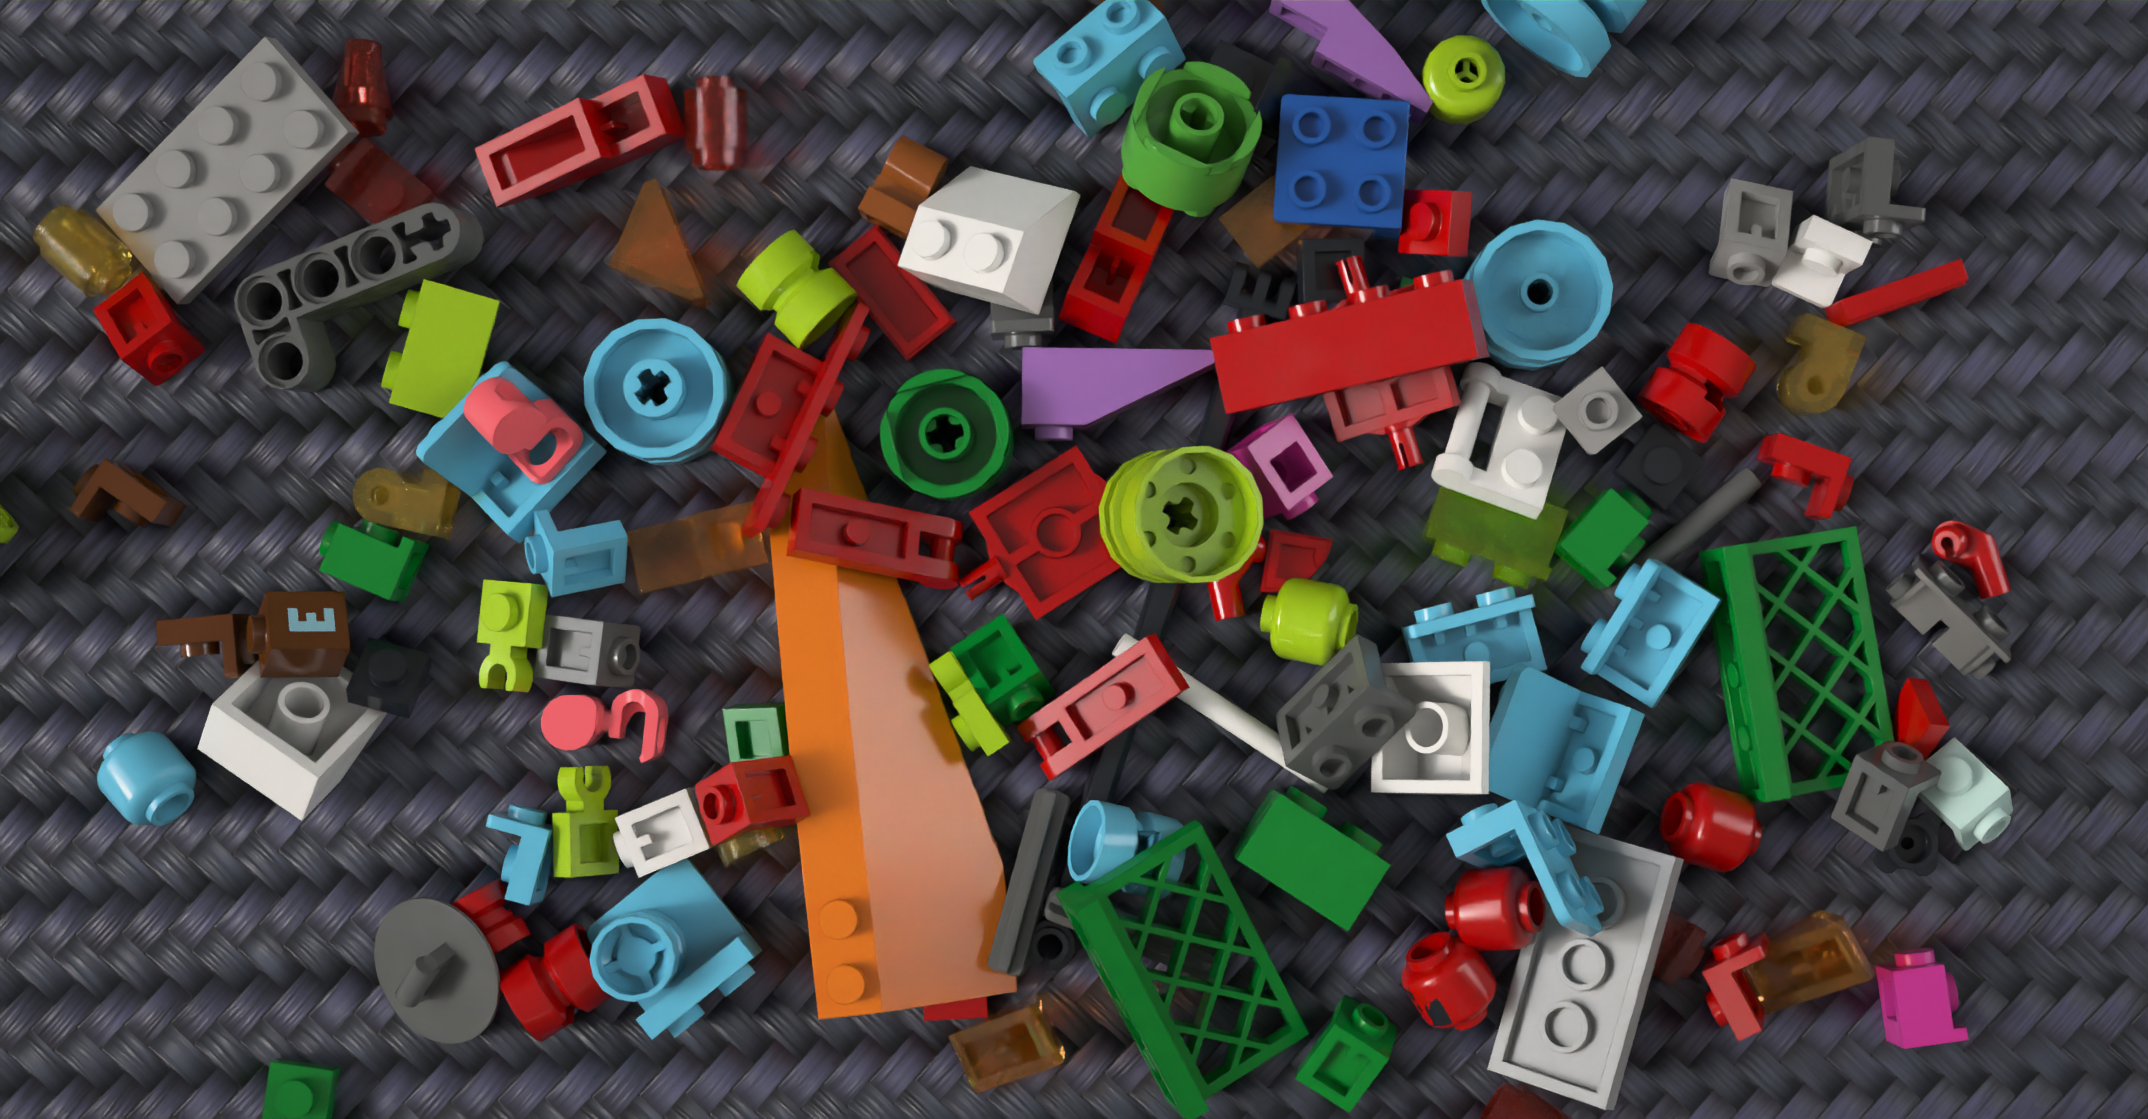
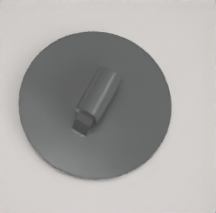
(437, 970)

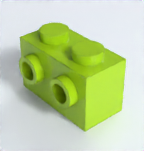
(442, 348)

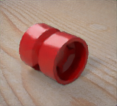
(1696, 382)
(551, 987)

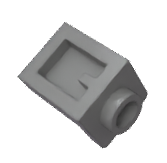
(1752, 233)
(1596, 411)

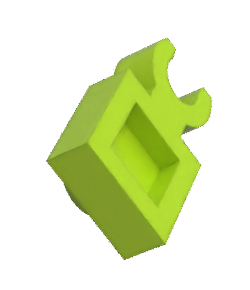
(511, 623)
(975, 721)
(585, 831)

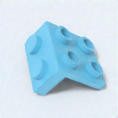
(491, 477)
(1559, 747)
(1517, 831)
(714, 938)

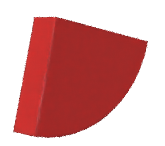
(1291, 556)
(1919, 717)

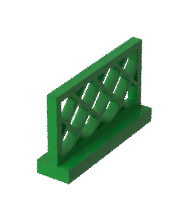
(1747, 670)
(1131, 984)

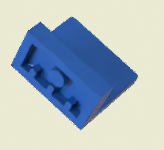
(1342, 163)

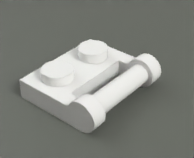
(1522, 448)

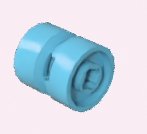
(1111, 835)
(638, 955)

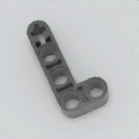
(360, 283)

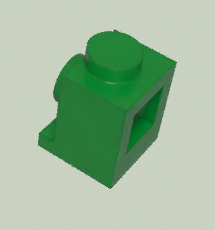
(1604, 536)
(371, 558)

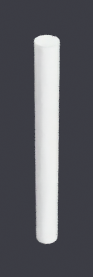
(1228, 716)

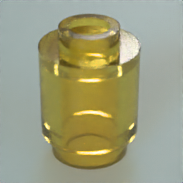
(83, 251)

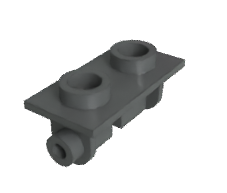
(1970, 632)

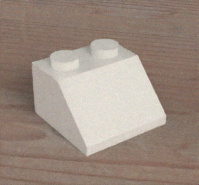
(990, 238)
(288, 735)

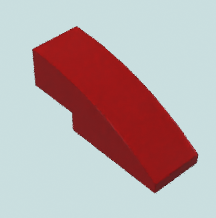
(581, 140)
(1116, 263)

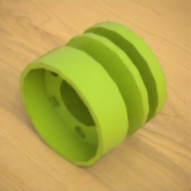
(1213, 507)

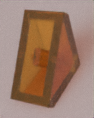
(656, 251)
(1808, 962)
(1008, 1045)

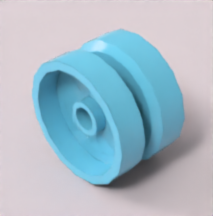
(1564, 32)
(1566, 271)
(622, 385)

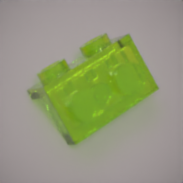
(1493, 535)

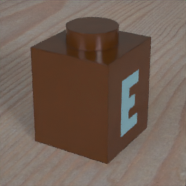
(300, 634)

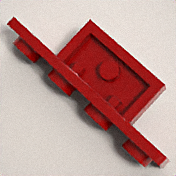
(778, 408)

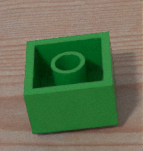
(1311, 859)

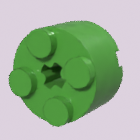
(1190, 137)

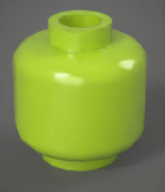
(1479, 65)
(1309, 620)

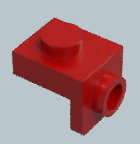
(1435, 223)
(1731, 994)

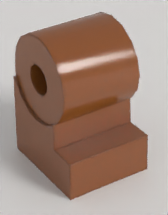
(906, 181)

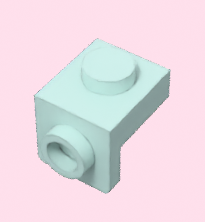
(1968, 796)

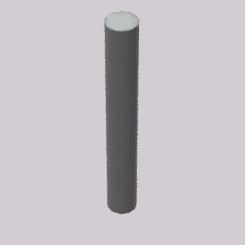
(1692, 526)

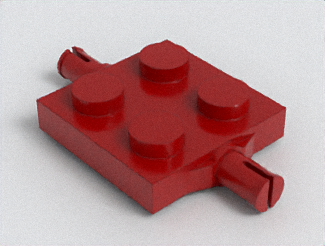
(1390, 404)
(1044, 535)

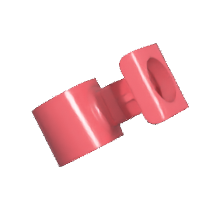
(518, 425)
(581, 720)

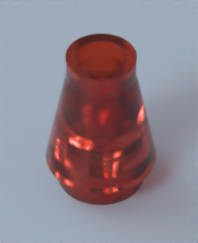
(363, 89)

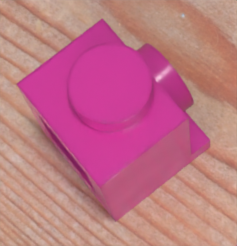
(1283, 466)
(1918, 1000)

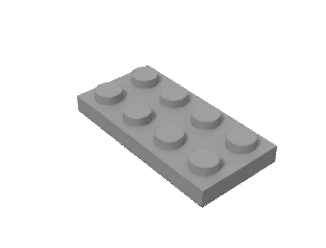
(227, 170)
(1583, 995)

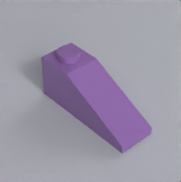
(1091, 385)

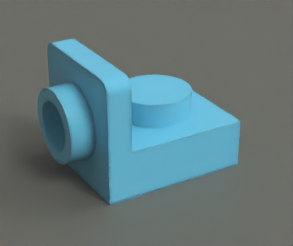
(576, 557)
(530, 862)

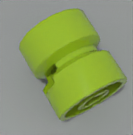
(802, 295)

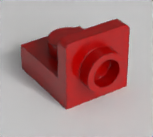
(147, 330)
(1799, 462)
(751, 798)

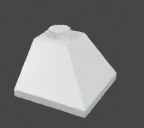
(1446, 740)

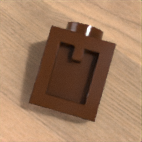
(137, 496)
(202, 636)

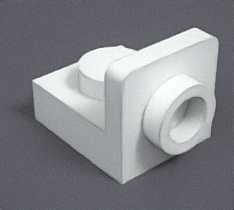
(1819, 259)
(661, 833)

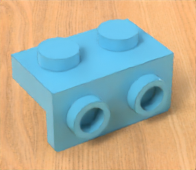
(1107, 59)
(1649, 631)
(1496, 632)

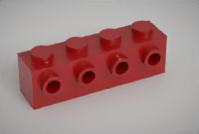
(1349, 345)

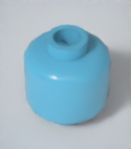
(147, 778)

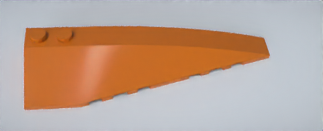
(896, 835)

